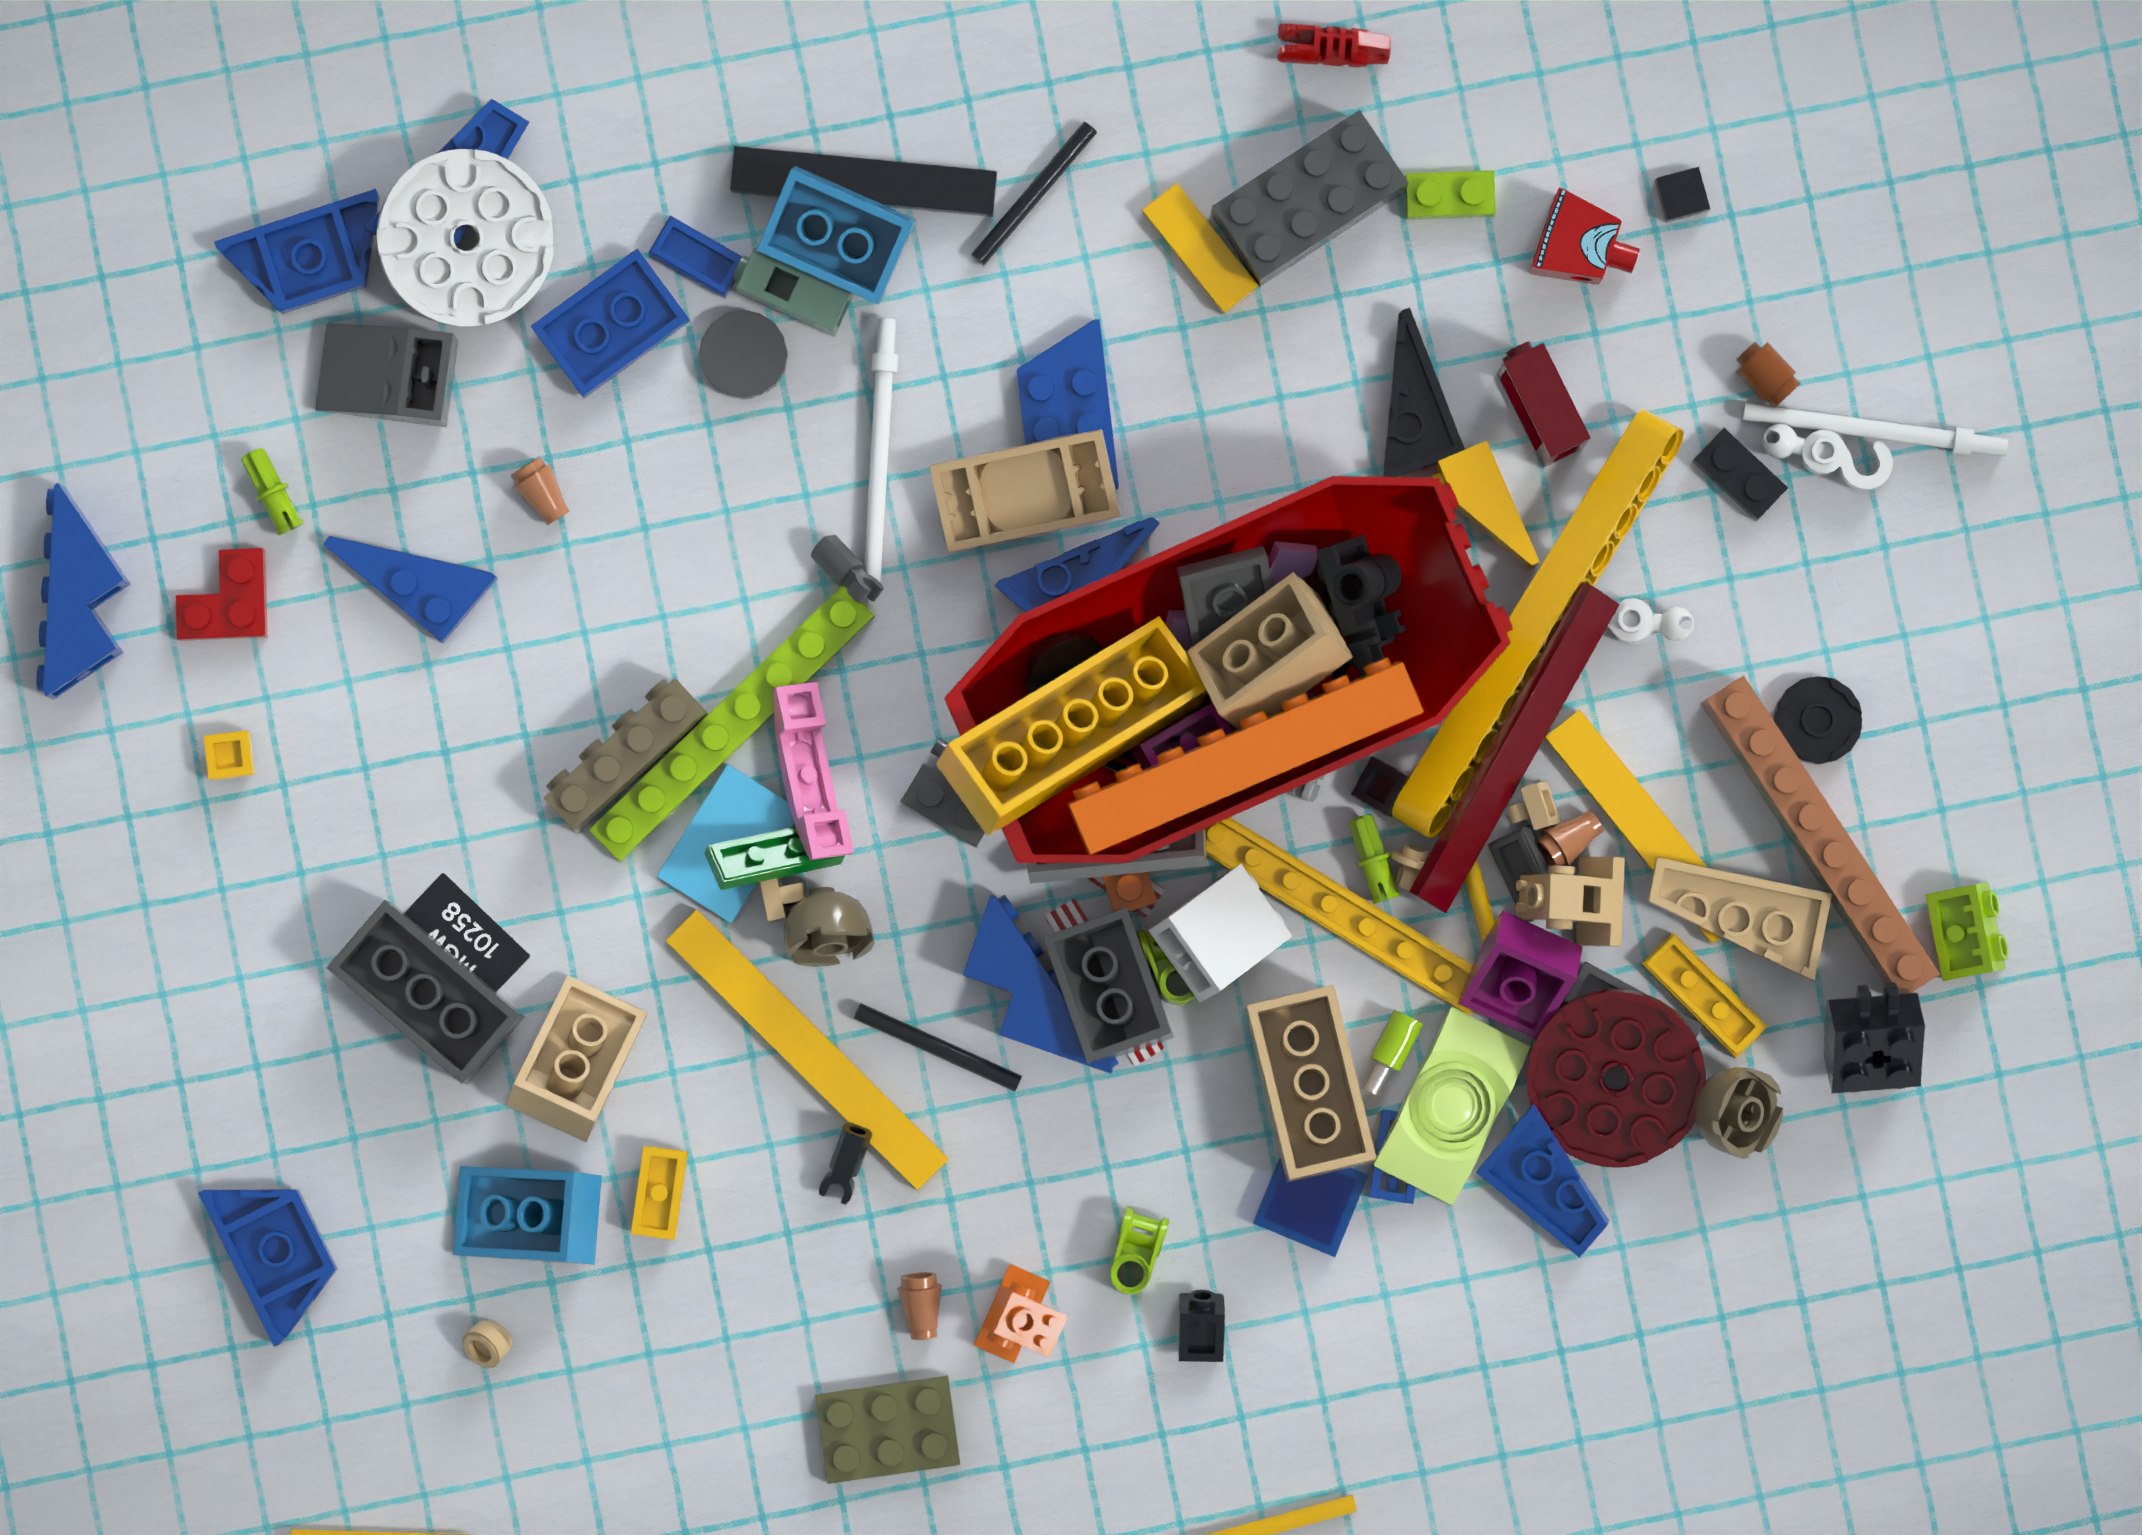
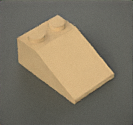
(576, 1058)

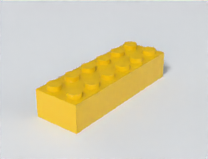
(1072, 726)

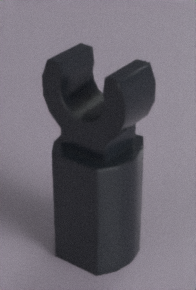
(847, 1159)

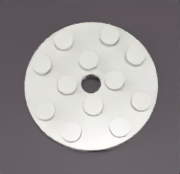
(419, 244)

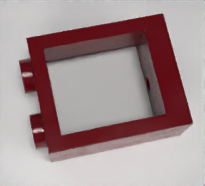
(1542, 403)

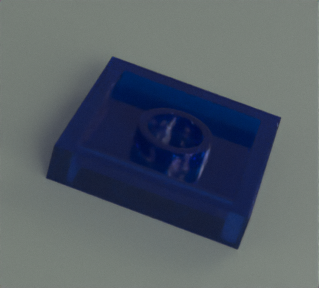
(1312, 1208)

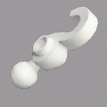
(1825, 452)
(1636, 622)

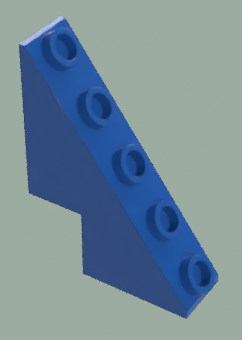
(78, 582)
(1037, 1006)

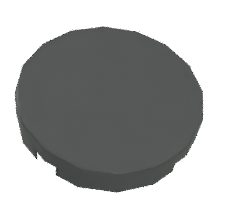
(743, 354)

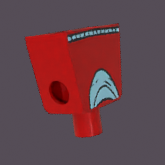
(1580, 242)

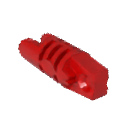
(1332, 46)

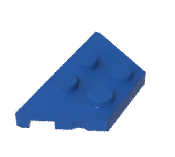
(308, 253)
(1068, 391)
(273, 1252)

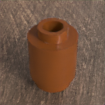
(1767, 373)

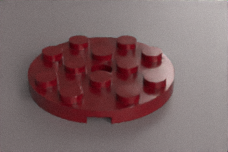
(1608, 1032)

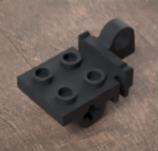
(1357, 595)

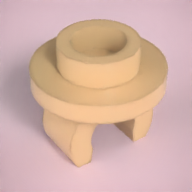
(1410, 861)

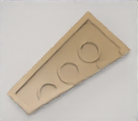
(1754, 913)

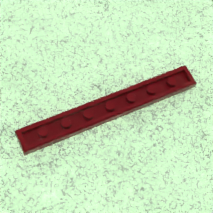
(1514, 747)

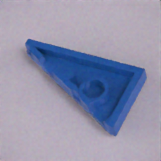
(1076, 567)
(425, 588)

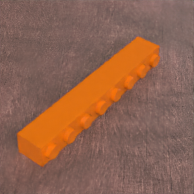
(1245, 756)

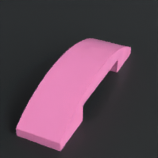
(807, 772)

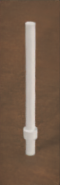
(884, 365)
(1960, 441)

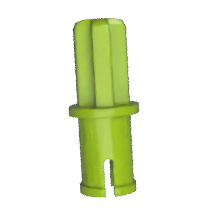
(271, 491)
(1373, 858)

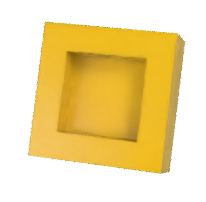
(229, 755)

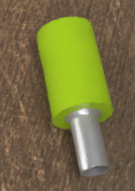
(1392, 1048)

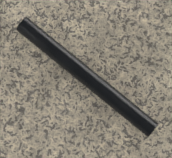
(1034, 193)
(937, 1047)

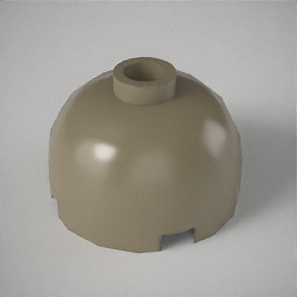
(827, 926)
(1739, 1111)

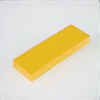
(1200, 248)
(1704, 995)

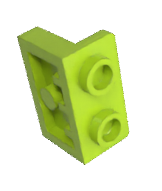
(1967, 931)

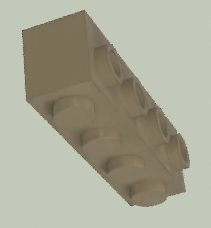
(625, 756)

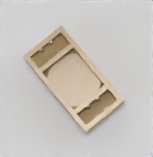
(1025, 490)

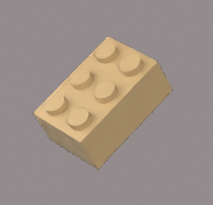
(1269, 651)

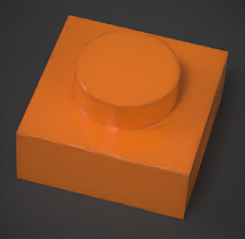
(1129, 891)

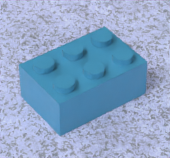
(836, 234)

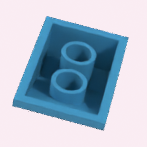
(527, 1214)

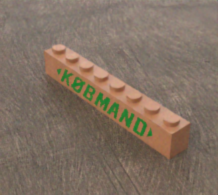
(1819, 837)

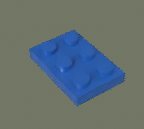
(610, 323)

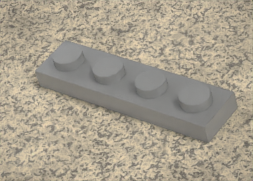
(1182, 854)

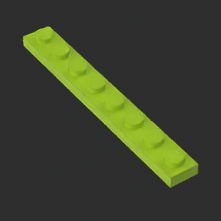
(730, 724)

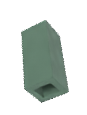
(792, 292)

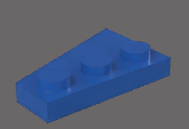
(1544, 1183)

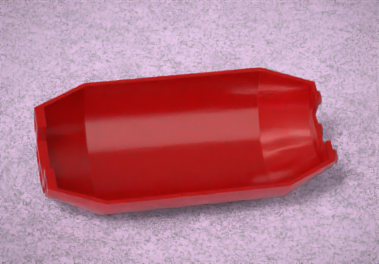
(1445, 649)

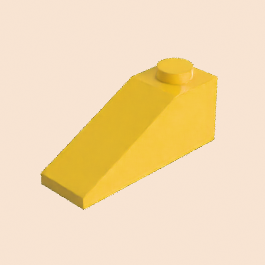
(1486, 500)

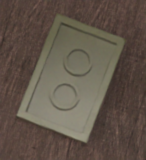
(887, 1429)

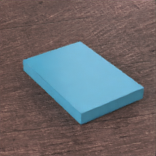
(731, 811)

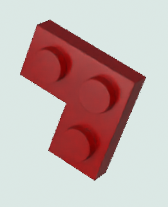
(239, 607)

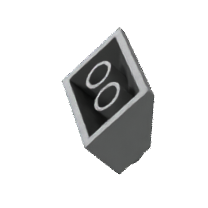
(1108, 986)

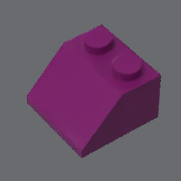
(1521, 974)

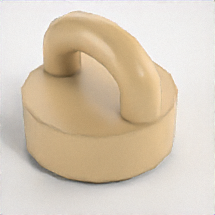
(487, 1343)

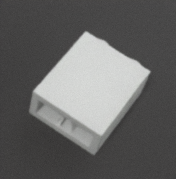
(1220, 933)

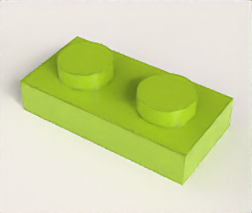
(1450, 195)

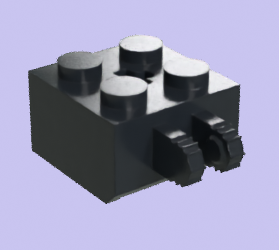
(1874, 1041)

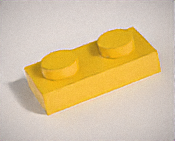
(659, 1192)

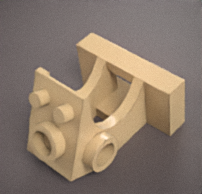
(1589, 899)

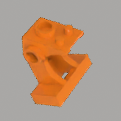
(1020, 1318)

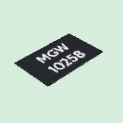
(467, 932)

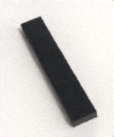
(883, 181)

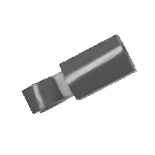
(845, 569)

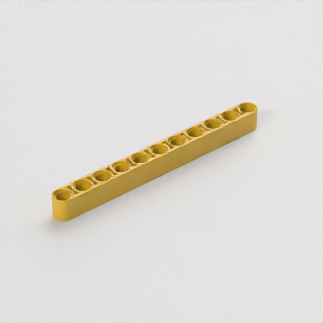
(1575, 558)

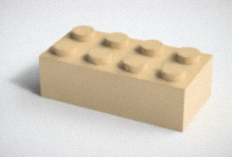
(1310, 1083)

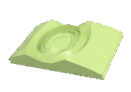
(1451, 1106)

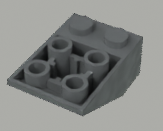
(387, 373)

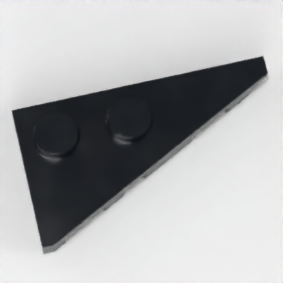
(1419, 417)

